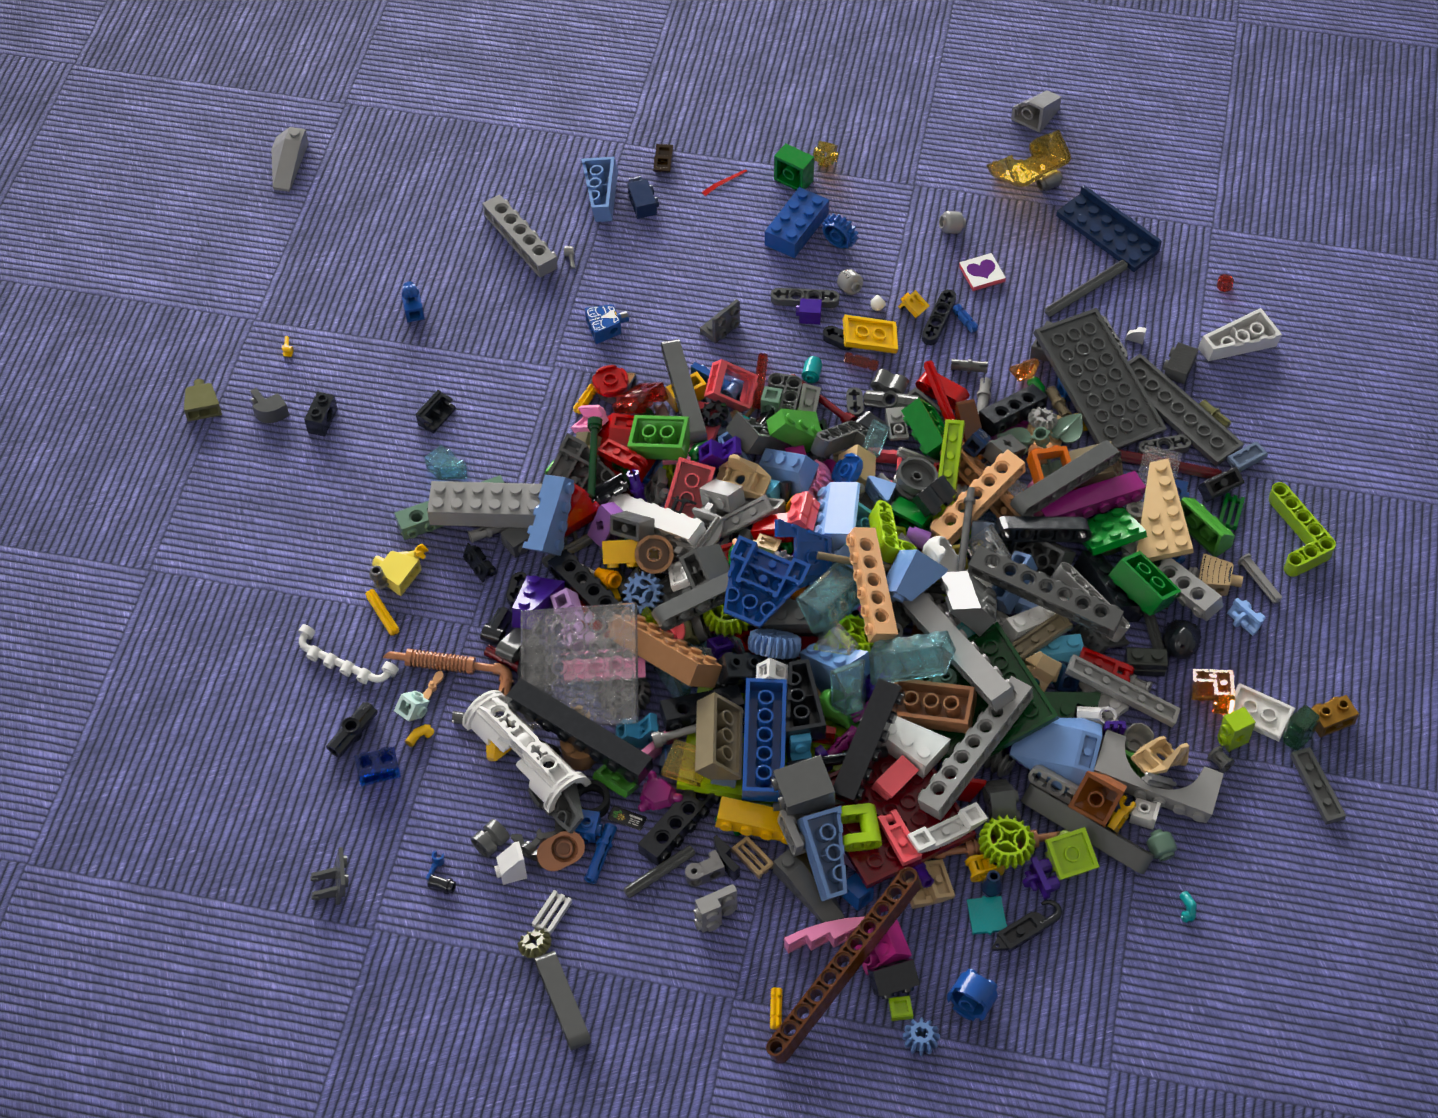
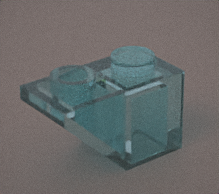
(445, 465)

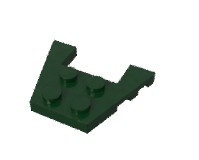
(1066, 702)

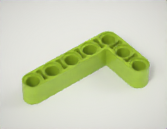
(1318, 542)

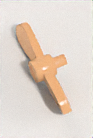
(432, 686)

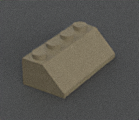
(719, 738)

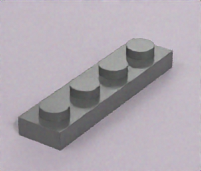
(1318, 786)

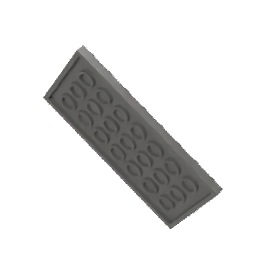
(1099, 380)

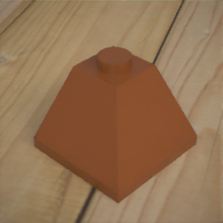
(1097, 797)

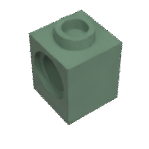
(771, 398)

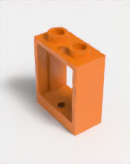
(1047, 453)

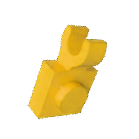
(1119, 818)

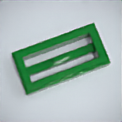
(1234, 500)

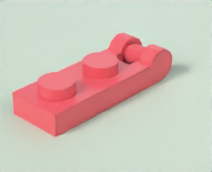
(898, 837)

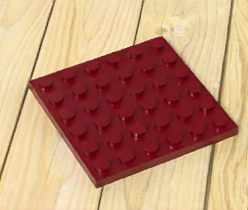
(882, 863)

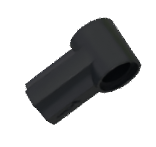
(496, 629)

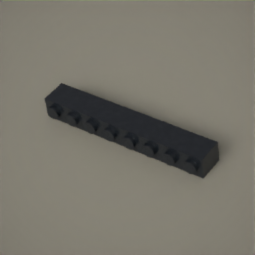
(580, 732)

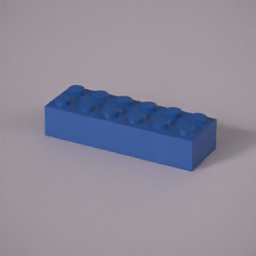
(763, 737)

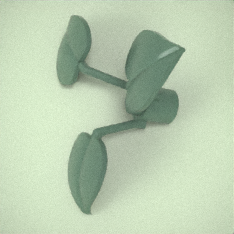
(1068, 429)

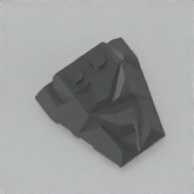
(574, 463)

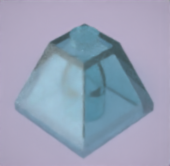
(849, 687)

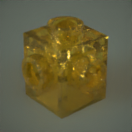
(822, 148)

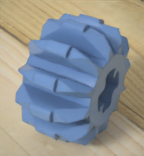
(924, 1030)

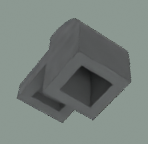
(269, 409)

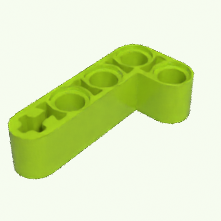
(883, 520)

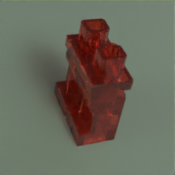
(640, 398)

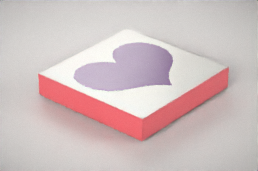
(982, 272)

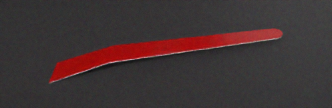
(715, 185)

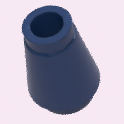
(992, 884)

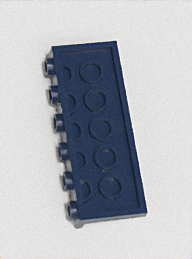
(1110, 229)

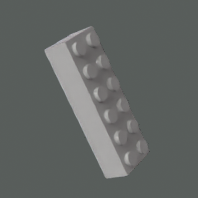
(482, 504)

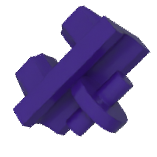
(1037, 879)

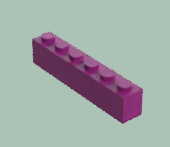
(1097, 497)

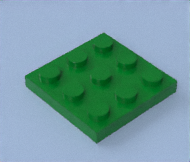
(1113, 531)

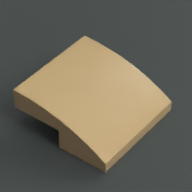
(939, 891)

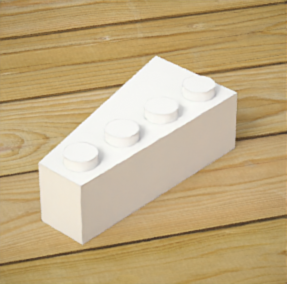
(1241, 336)
(917, 744)

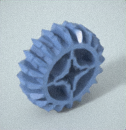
(774, 643)

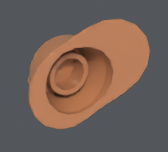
(560, 851)

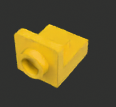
(914, 303)

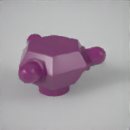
(657, 794)

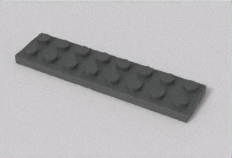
(1185, 414)

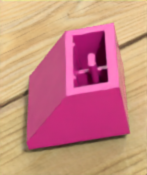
(889, 949)

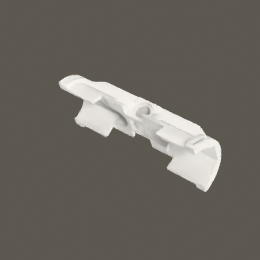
(544, 782)

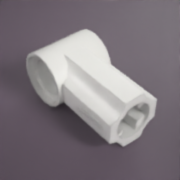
(1095, 713)

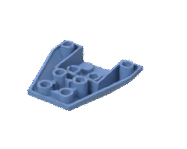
(1063, 746)

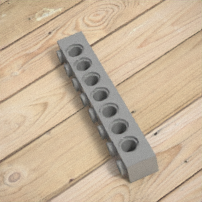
(952, 788)

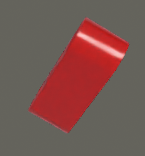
(953, 391)

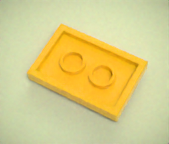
(870, 334)

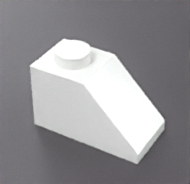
(511, 864)

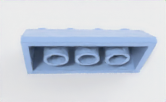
(837, 511)

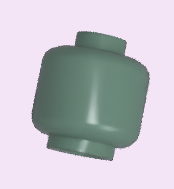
(1161, 845)

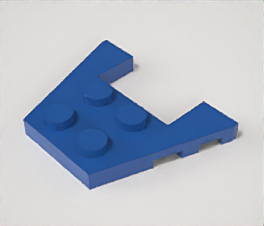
(806, 547)

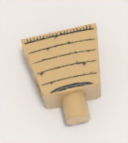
(1218, 574)

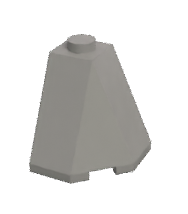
(1037, 110)

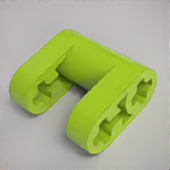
(870, 835)

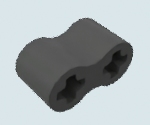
(887, 381)

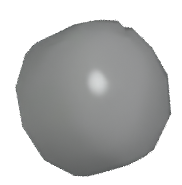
(1137, 736)

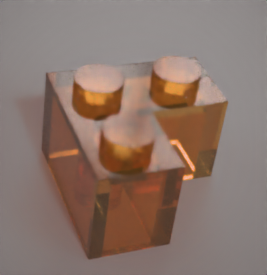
(1215, 687)

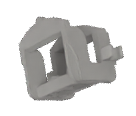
(712, 535)

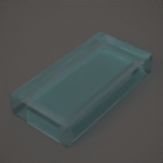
(876, 437)

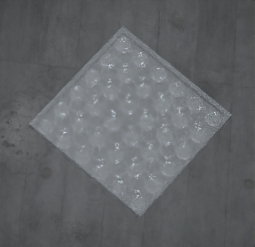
(584, 659)

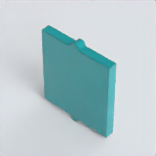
(986, 915)

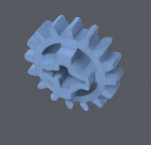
(636, 592)

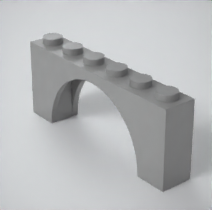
(1192, 801)

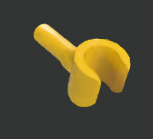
(287, 350)

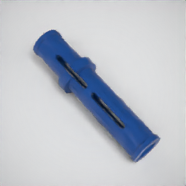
(603, 844)

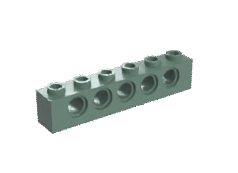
(408, 518)

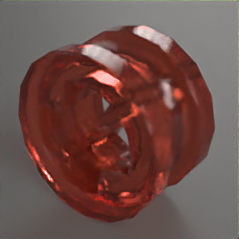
(1228, 283)

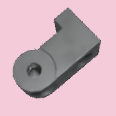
(705, 871)

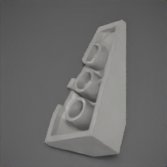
(287, 157)

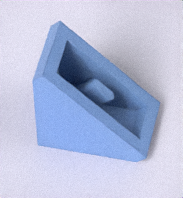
(880, 489)

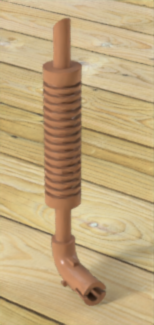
(453, 663)
(972, 847)

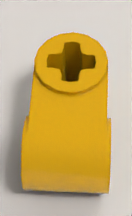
(980, 867)

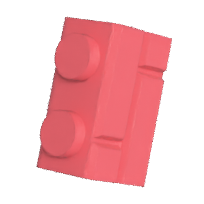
(803, 510)

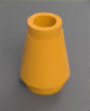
(610, 578)

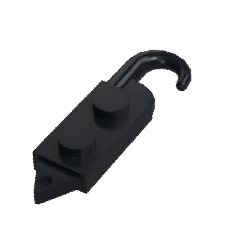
(1026, 928)

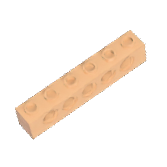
(989, 495)
(871, 584)

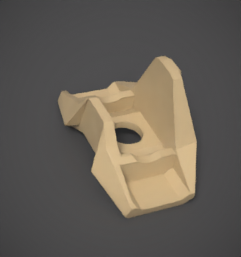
(756, 478)
(1043, 668)
(1148, 761)

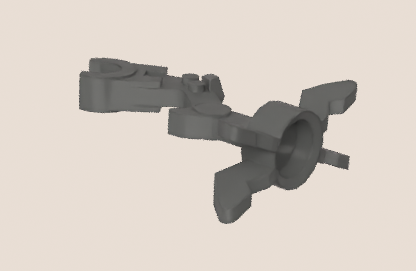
(529, 848)

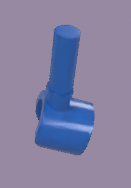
(436, 862)

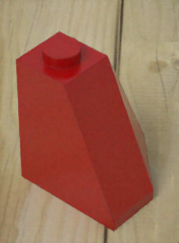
(581, 511)

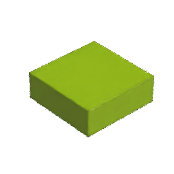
(900, 1008)

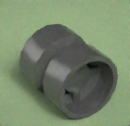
(492, 836)

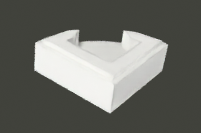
(1136, 335)

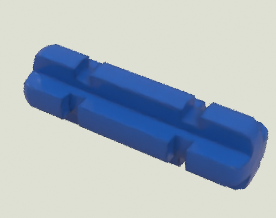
(965, 318)

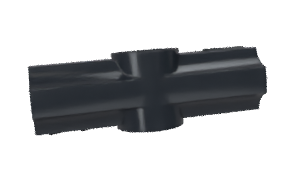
(344, 737)

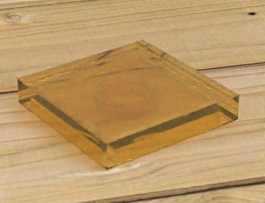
(681, 764)

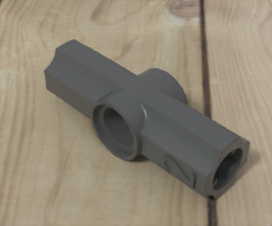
(881, 399)

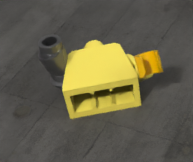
(397, 569)

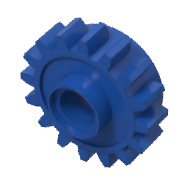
(839, 231)

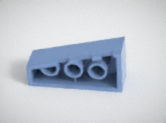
(601, 182)
(551, 516)

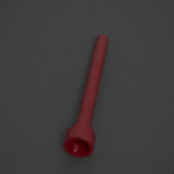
(844, 416)

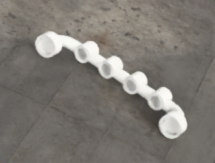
(346, 667)

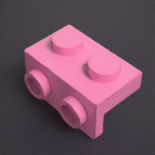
(589, 411)

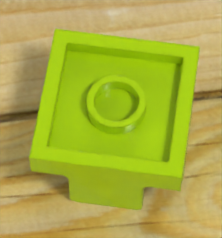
(1071, 854)

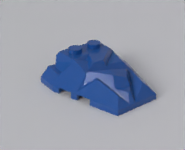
(760, 582)

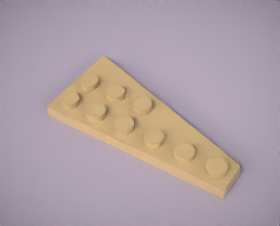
(1163, 516)

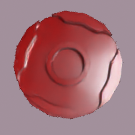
(610, 381)

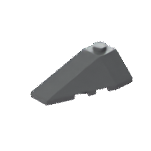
(567, 808)
(799, 879)

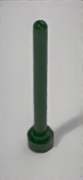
(594, 425)

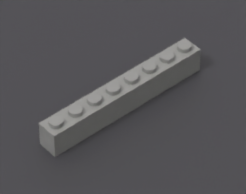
(967, 658)

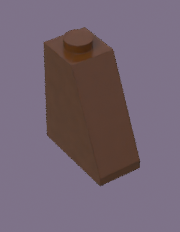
(968, 412)

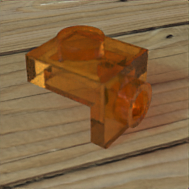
(1025, 369)

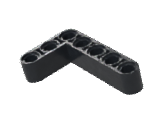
(1041, 529)

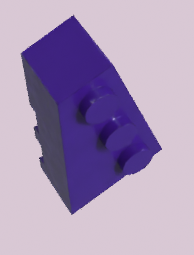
(534, 596)

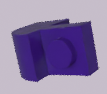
(716, 454)

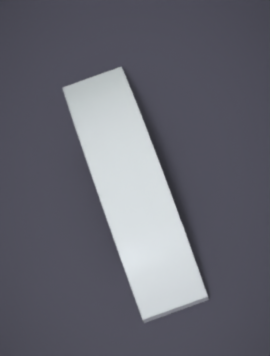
(948, 830)

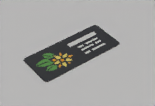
(627, 818)

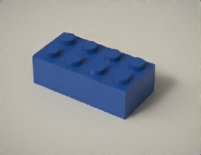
(796, 222)

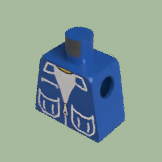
(604, 322)

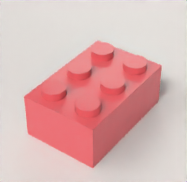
(686, 483)

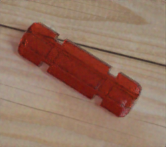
(861, 361)

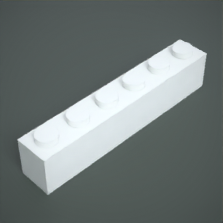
(667, 522)

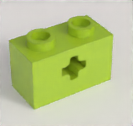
(1236, 729)

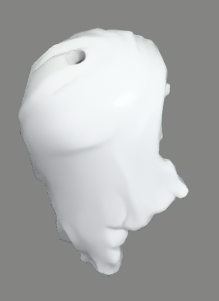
(941, 551)

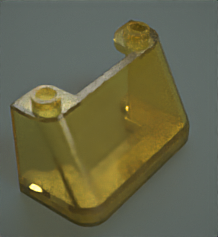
(1048, 154)

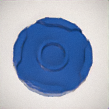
(847, 469)

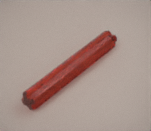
(761, 372)

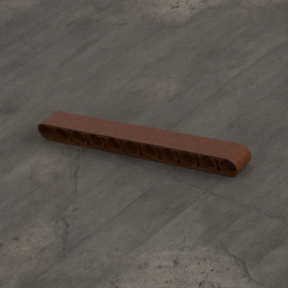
(844, 974)

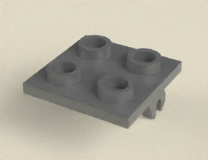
(336, 873)

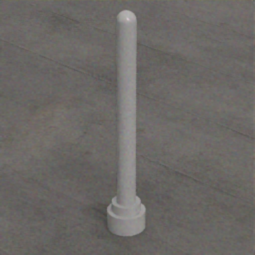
(660, 738)

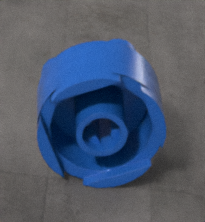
(972, 995)

